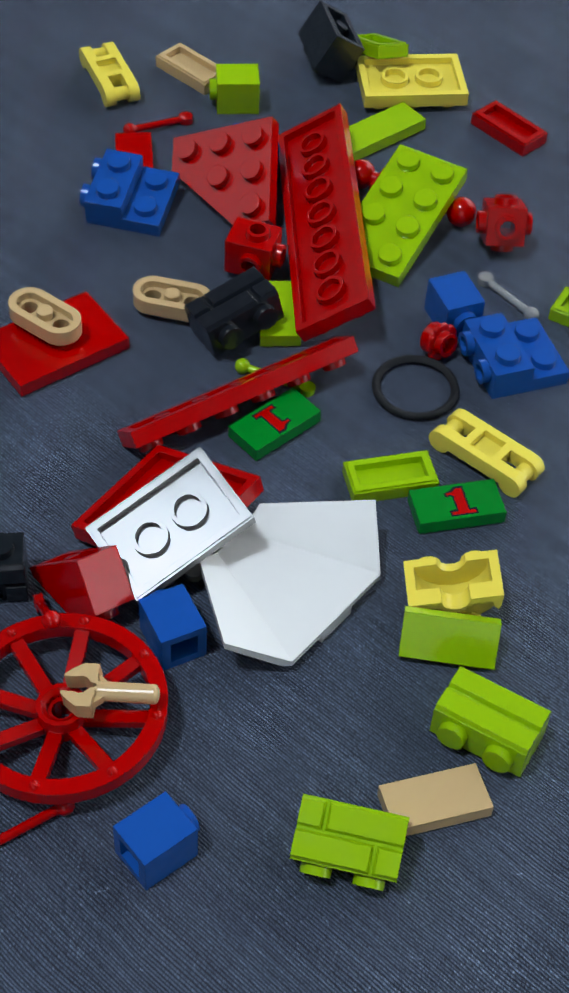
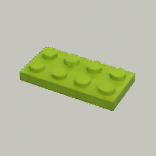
(406, 209)

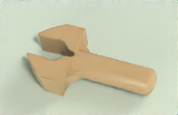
(100, 691)

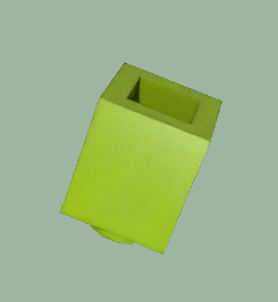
(236, 88)

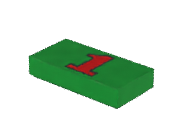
(274, 423)
(456, 506)

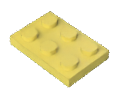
(414, 79)

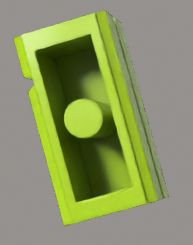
(489, 722)
(350, 840)

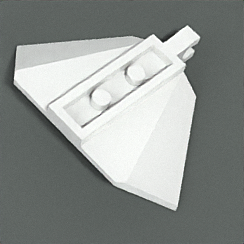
(292, 576)

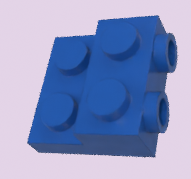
(128, 193)
(511, 355)

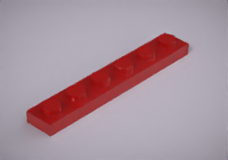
(225, 399)

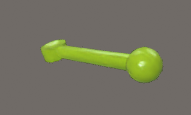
(243, 366)

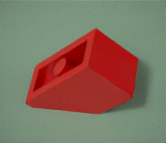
(86, 581)

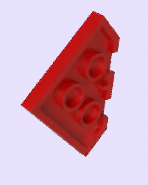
(233, 168)
(156, 462)

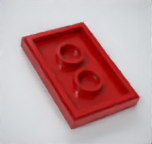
(34, 363)

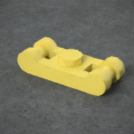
(109, 72)
(487, 451)

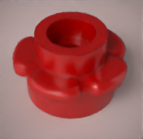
(439, 340)

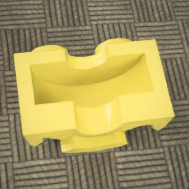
(459, 587)

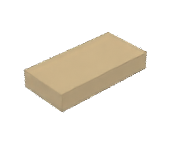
(187, 67)
(438, 798)

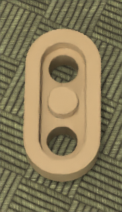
(165, 296)
(45, 316)

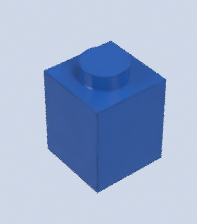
(453, 300)
(172, 626)
(157, 839)

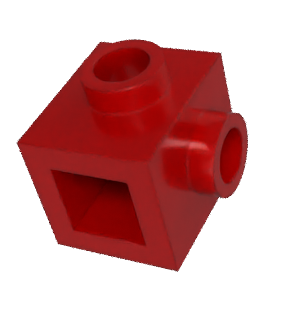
(496, 212)
(255, 245)

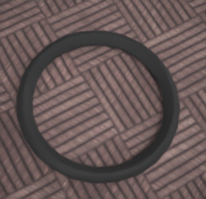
(416, 416)

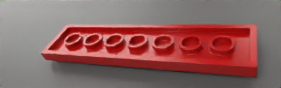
(324, 225)

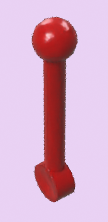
(184, 118)
(51, 619)
(59, 809)

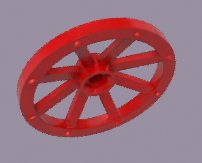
(50, 707)

